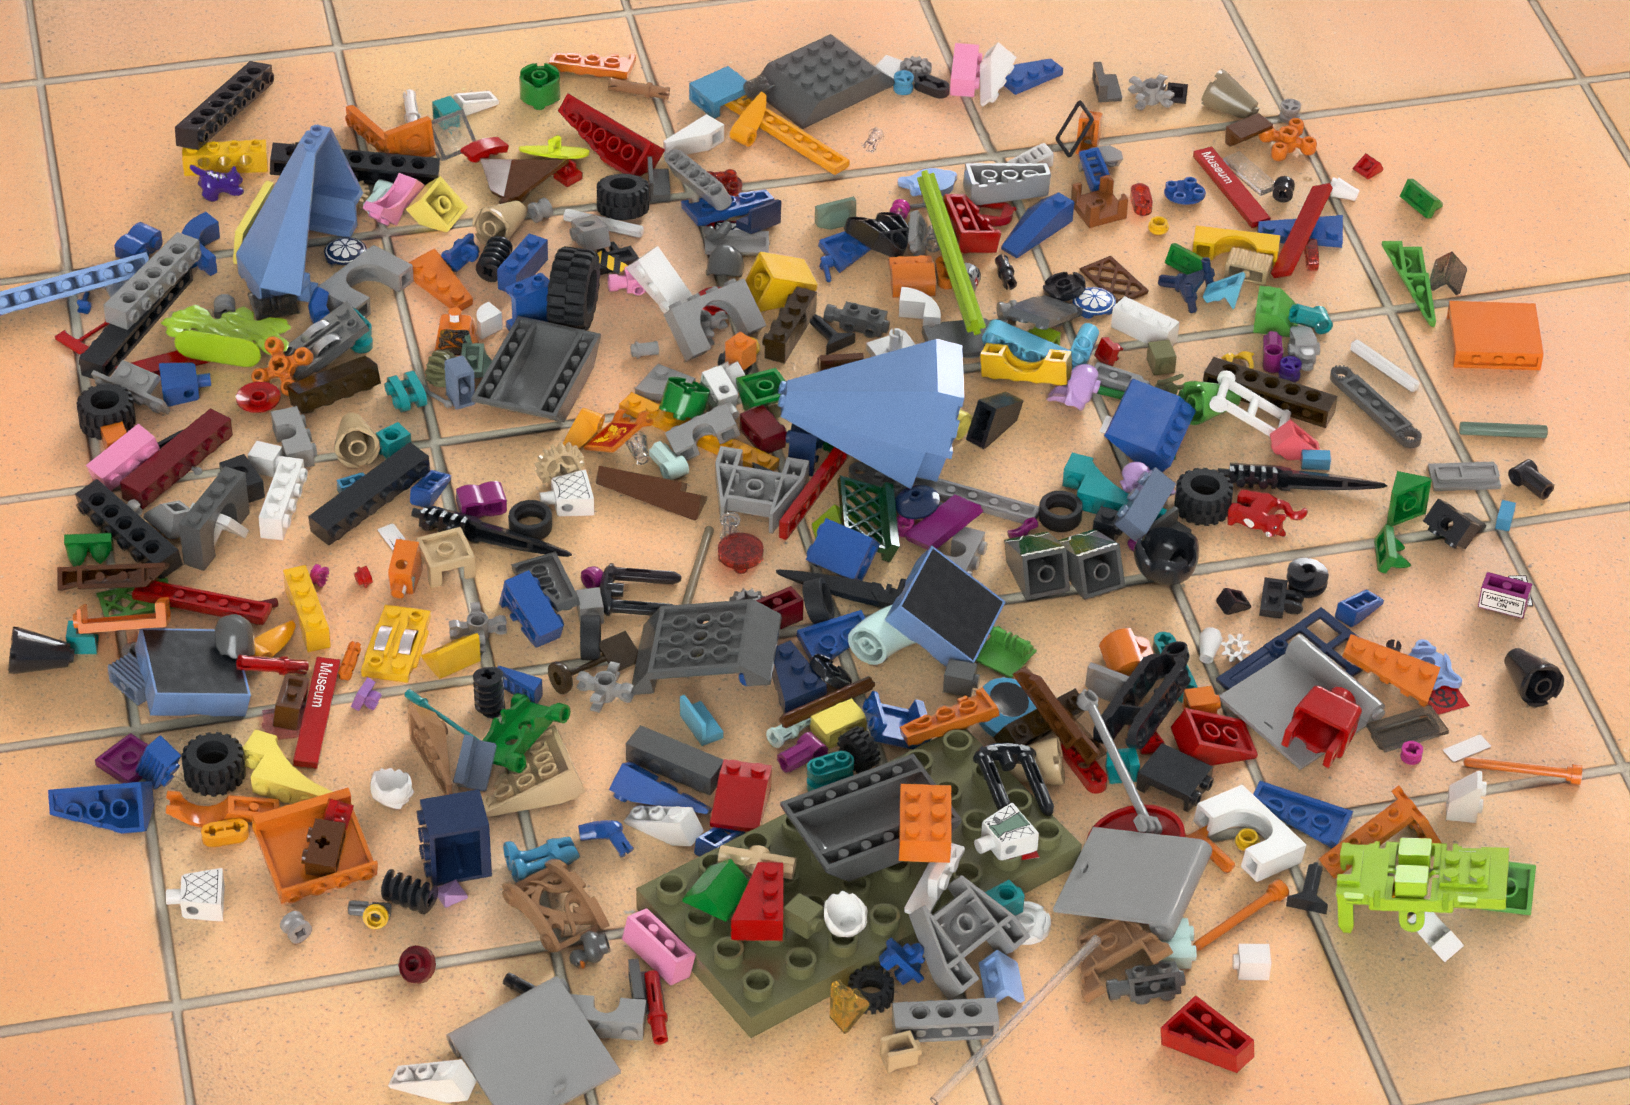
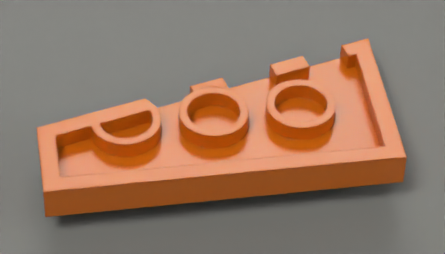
(594, 64)
(438, 279)
(1405, 672)
(960, 716)

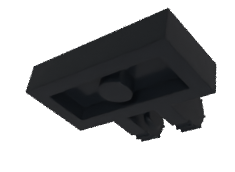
(625, 255)
(1277, 599)

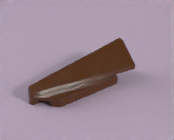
(653, 490)
(109, 576)
(1058, 717)

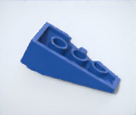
(1039, 223)
(641, 786)
(111, 806)

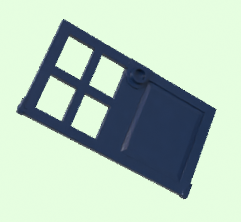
(1278, 646)

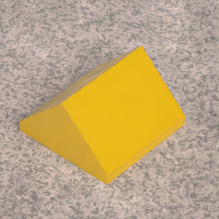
(454, 655)

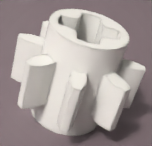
(1229, 651)

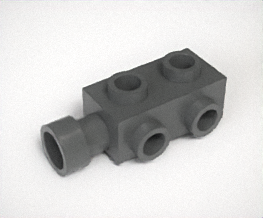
(860, 318)
(1148, 982)

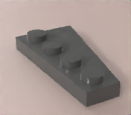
(552, 579)

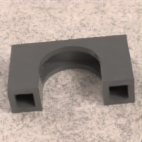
(224, 496)

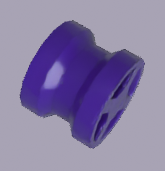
(1290, 368)

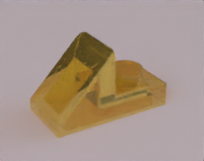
(846, 1006)

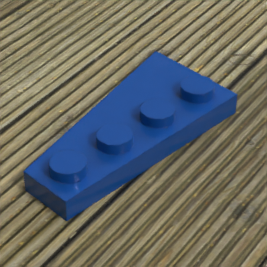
(703, 213)
(1327, 230)
(1309, 815)

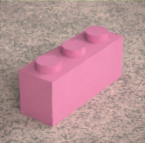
(965, 70)
(123, 457)
(658, 946)

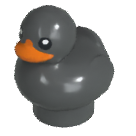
(594, 949)

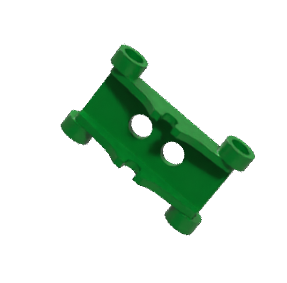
(522, 713)

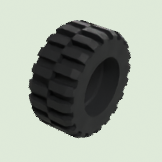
(573, 287)

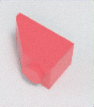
(1291, 440)

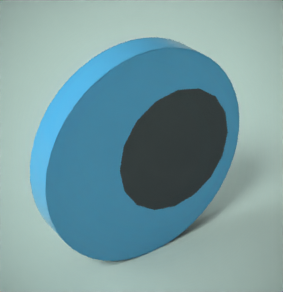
(1010, 700)

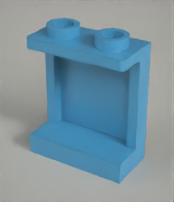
(716, 90)

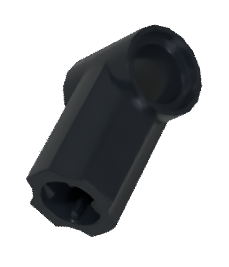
(1528, 475)

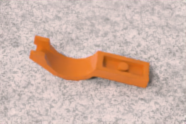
(231, 808)

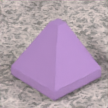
(451, 893)

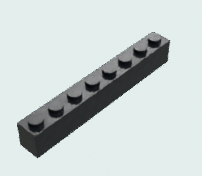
(116, 342)

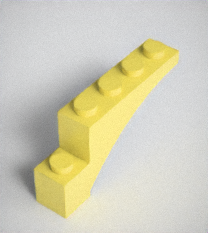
(274, 773)

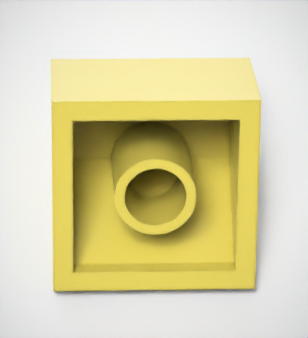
(437, 206)

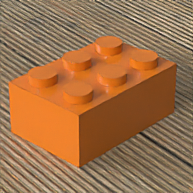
(925, 823)

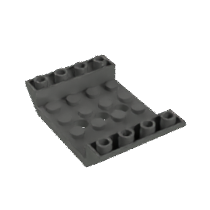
(738, 639)

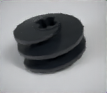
(1307, 577)

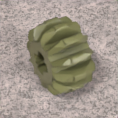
(436, 367)

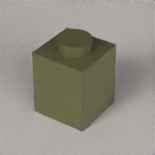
(1161, 357)
(803, 916)

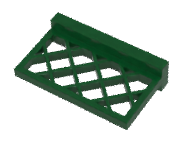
(884, 519)

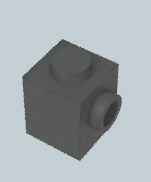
(960, 678)

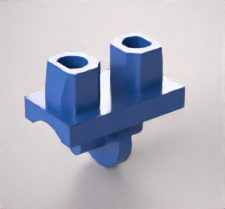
(461, 252)
(907, 957)

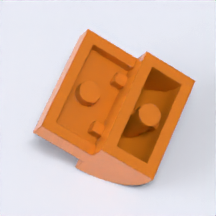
(914, 273)
(1124, 651)

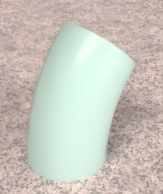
(876, 639)

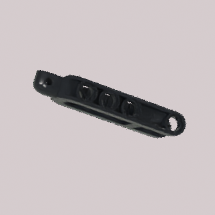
(1146, 719)

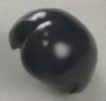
(1167, 555)

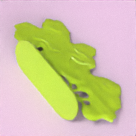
(223, 339)

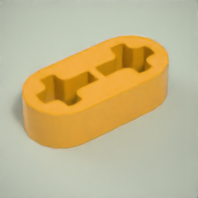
(225, 832)

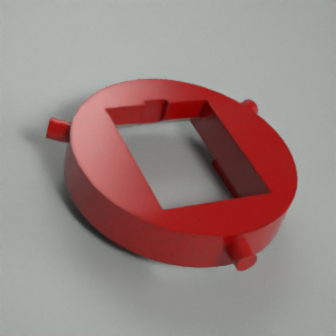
(1006, 215)

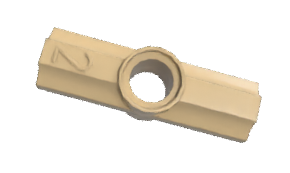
(747, 859)

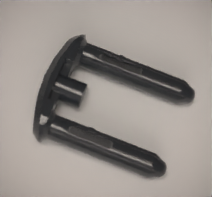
(609, 589)
(1008, 756)

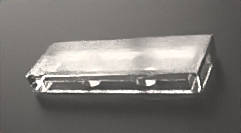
(1249, 173)

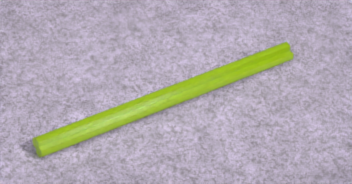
(951, 253)

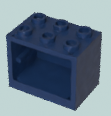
(454, 837)

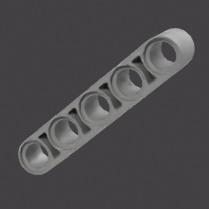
(698, 179)

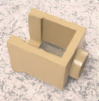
(899, 1051)

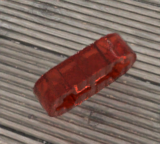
(1137, 199)
(1311, 255)

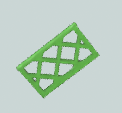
(122, 593)

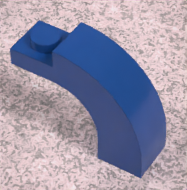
(206, 230)

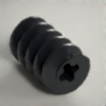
(493, 255)
(489, 691)
(408, 894)

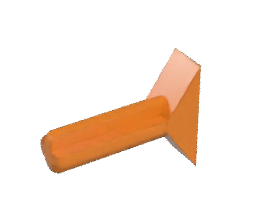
(1217, 855)

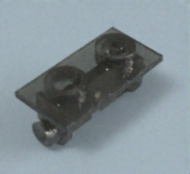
(755, 86)

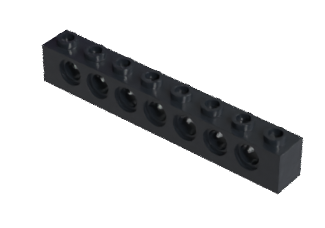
(223, 105)
(369, 165)

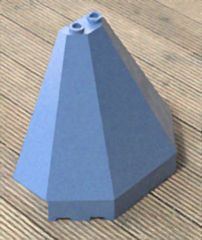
(311, 194)
(885, 409)

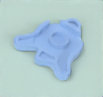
(944, 178)
(1425, 651)

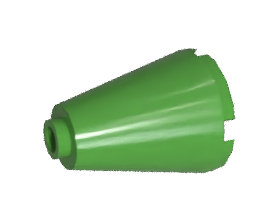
(1199, 395)

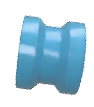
(903, 82)

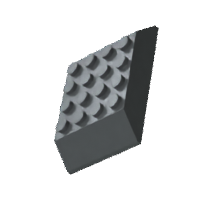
(822, 80)
(539, 369)
(856, 819)

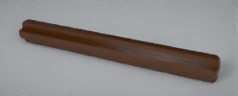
(827, 701)

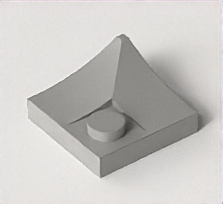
(654, 383)

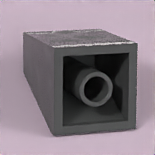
(1094, 563)
(1038, 564)

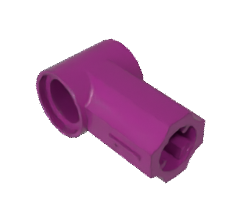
(1272, 352)
(806, 749)

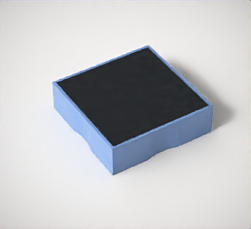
(945, 609)
(189, 674)

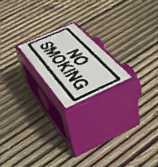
(1505, 595)

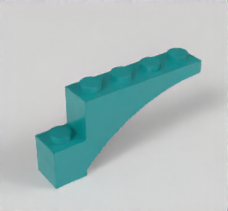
(1093, 487)

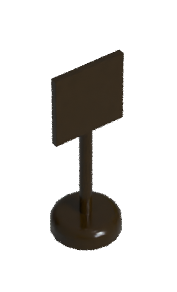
(615, 649)

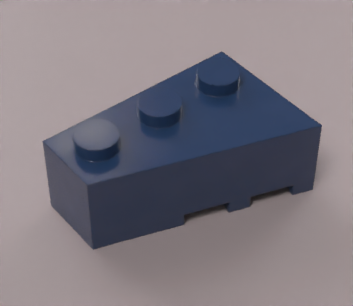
(803, 446)
(795, 678)

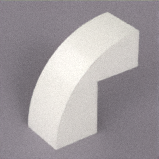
(919, 306)
(1437, 935)

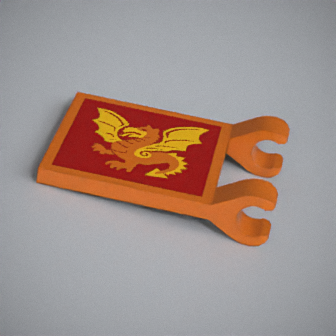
(617, 432)

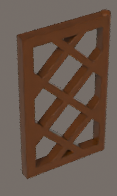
(1119, 269)

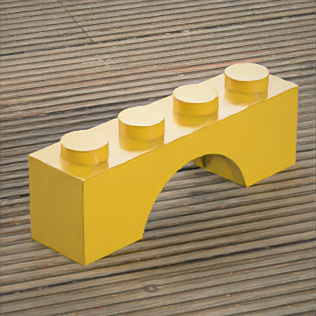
(1214, 241)
(1000, 363)
(308, 608)

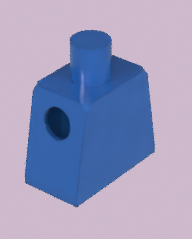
(181, 382)

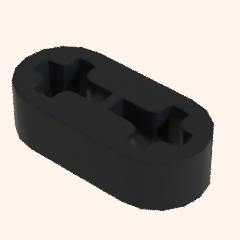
(931, 85)

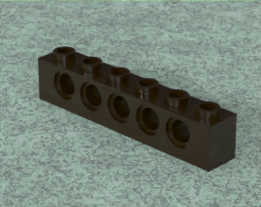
(1302, 401)

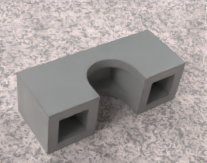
(716, 422)
(291, 432)
(967, 548)
(623, 1023)

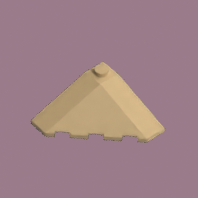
(545, 781)

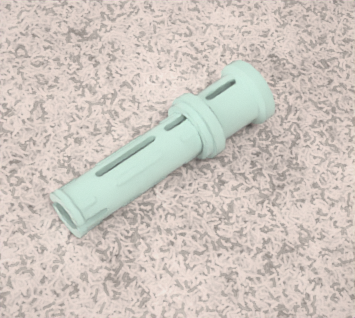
(779, 735)

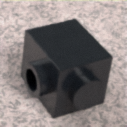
(1105, 522)

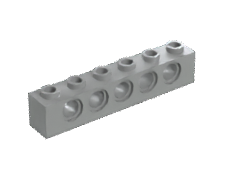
(152, 281)

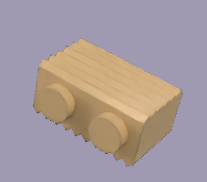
(1254, 265)

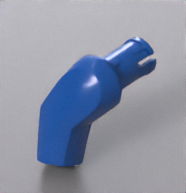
(317, 304)
(607, 830)

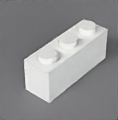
(1143, 322)

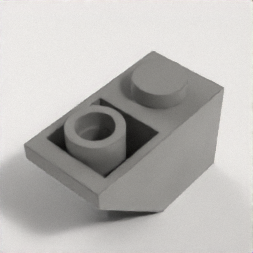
(167, 517)

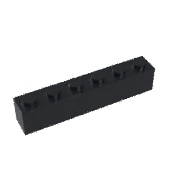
(369, 493)

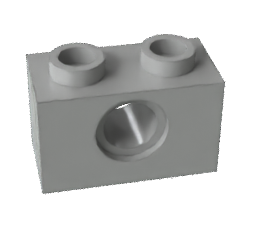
(590, 233)

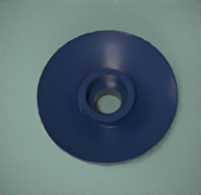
(917, 502)

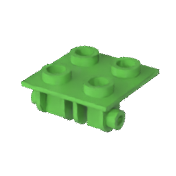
(1005, 652)

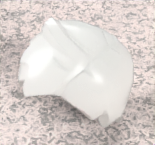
(391, 787)
(845, 914)

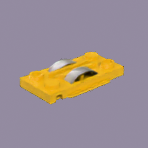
(396, 643)

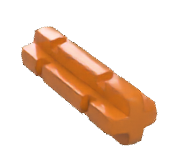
(349, 661)

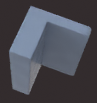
(475, 763)

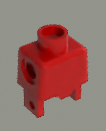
(1325, 722)

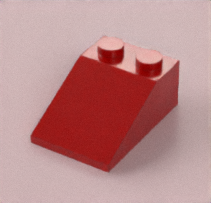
(1213, 737)
(741, 795)

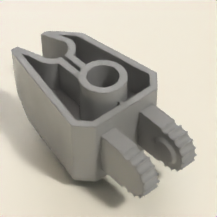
(1304, 346)

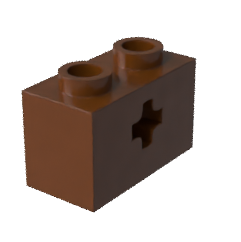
(331, 837)

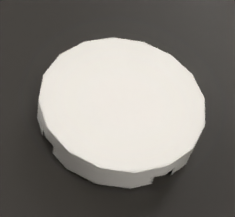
(1035, 922)

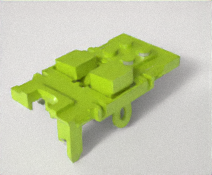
(1466, 879)

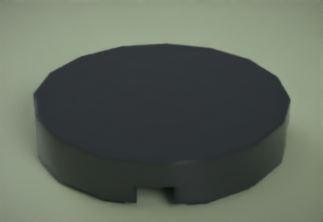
(1064, 286)
(828, 672)

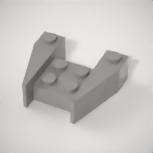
(757, 490)
(959, 930)

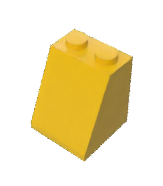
(776, 277)

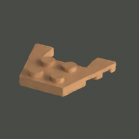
(1118, 942)

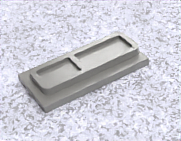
(744, 242)
(1464, 476)

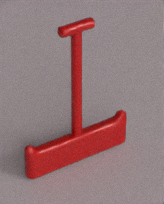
(76, 344)

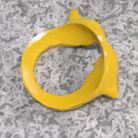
(1242, 355)

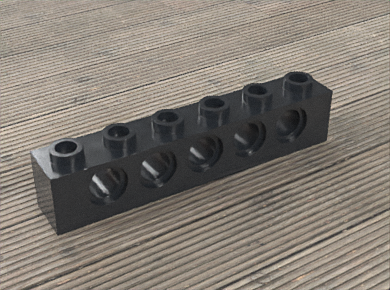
(126, 527)

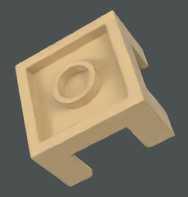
(446, 552)

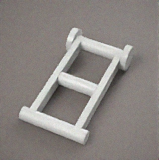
(1220, 404)

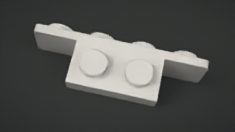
(934, 881)

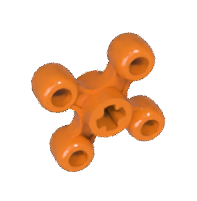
(1288, 139)
(278, 360)

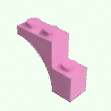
(392, 204)

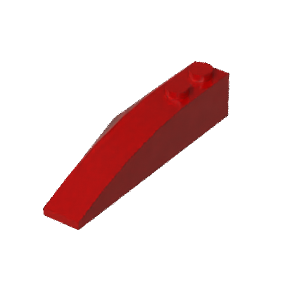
(610, 139)

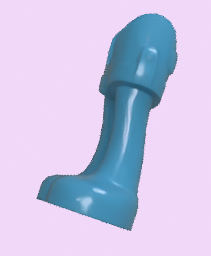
(555, 848)

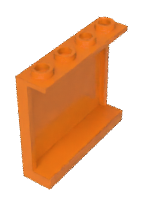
(1495, 335)
(88, 625)
(284, 837)

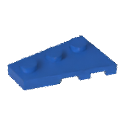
(1032, 74)
(843, 249)
(829, 636)

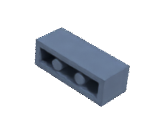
(1144, 503)

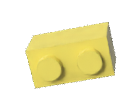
(836, 721)

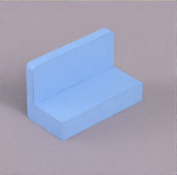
(1001, 977)

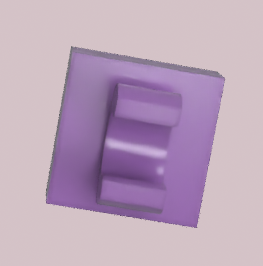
(366, 696)

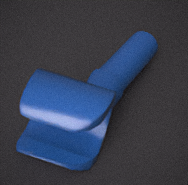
(826, 263)
(84, 305)

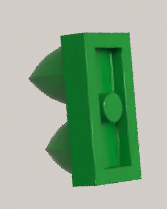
(1420, 198)
(1183, 259)
(79, 544)
(1386, 550)

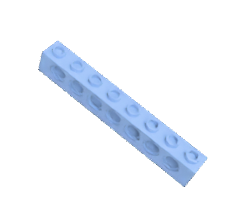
(70, 283)

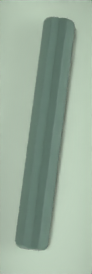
(1503, 429)

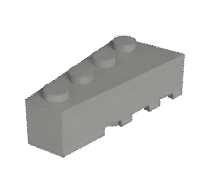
(1005, 181)

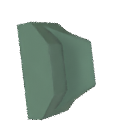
(835, 213)
(476, 357)

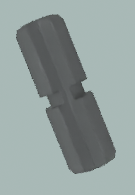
(357, 908)

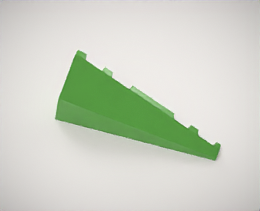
(1411, 268)

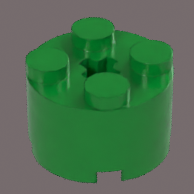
(539, 85)
(684, 398)

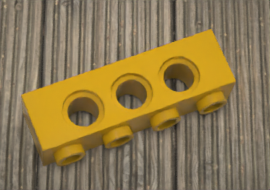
(245, 155)

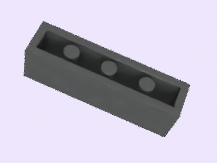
(674, 760)

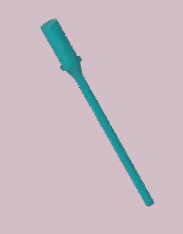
(423, 702)

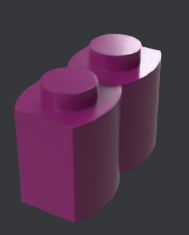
(482, 500)

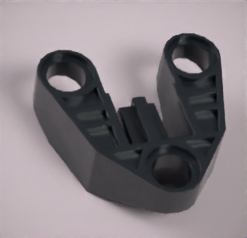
(883, 234)

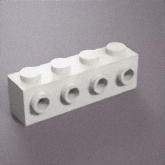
(282, 498)

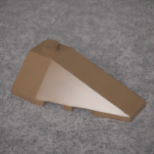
(430, 740)

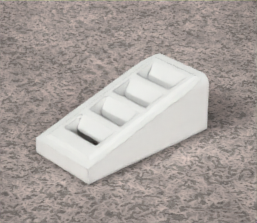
(475, 101)
(1038, 154)

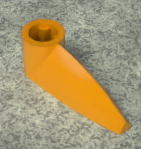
(745, 128)
(584, 427)
(274, 639)

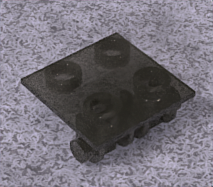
(273, 306)

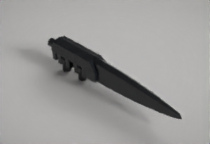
(1286, 478)
(476, 530)
(851, 589)

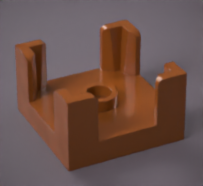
(1101, 205)

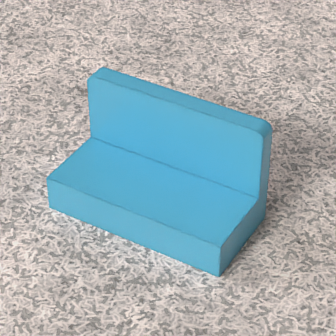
(700, 721)

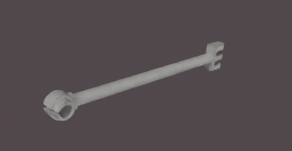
(1143, 822)

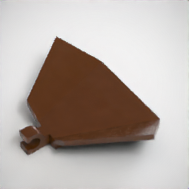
(518, 177)

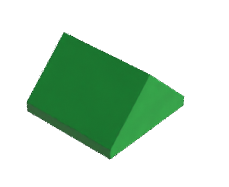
(759, 388)
(1408, 497)
(718, 890)

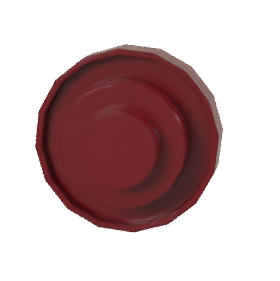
(417, 964)

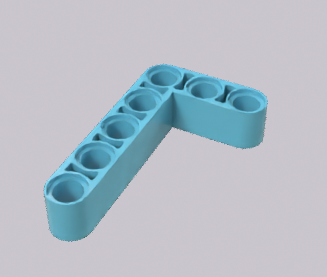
(1033, 348)

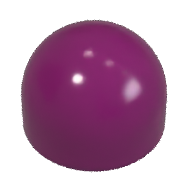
(591, 577)

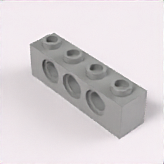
(947, 1019)

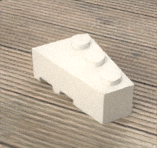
(659, 279)

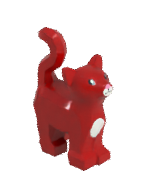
(1262, 512)

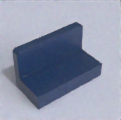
(761, 217)

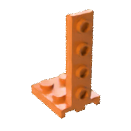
(408, 139)
(1382, 828)

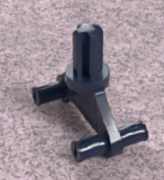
(1189, 284)

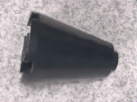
(37, 652)
(1533, 677)

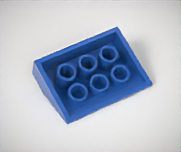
(1150, 424)

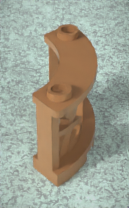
(555, 878)

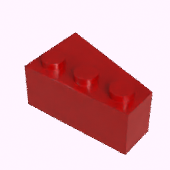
(970, 228)
(761, 906)
(1207, 1036)

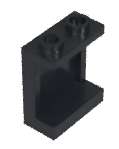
(1176, 775)

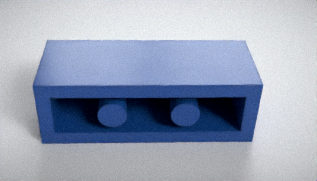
(523, 261)

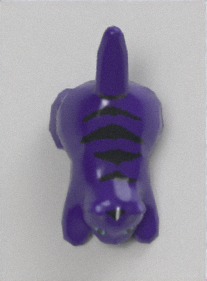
(215, 183)

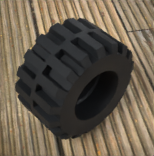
(622, 196)
(105, 406)
(1203, 496)
(213, 764)

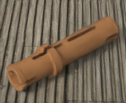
(647, 90)

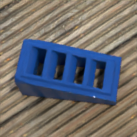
(1093, 181)
(427, 491)
(1355, 609)
(522, 683)
(713, 839)

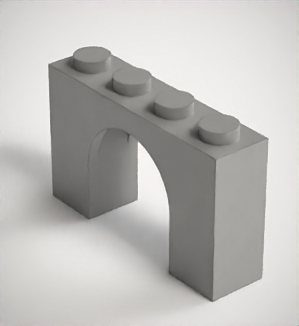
(371, 265)
(733, 298)

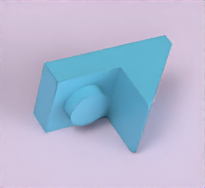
(1227, 287)

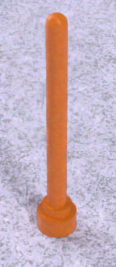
(1572, 774)
(1276, 892)

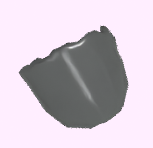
(725, 261)
(234, 636)

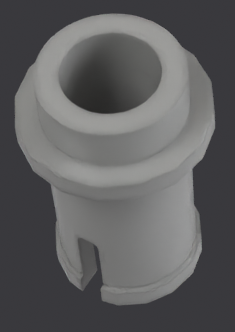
(644, 349)

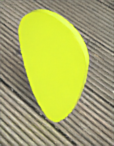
(555, 150)

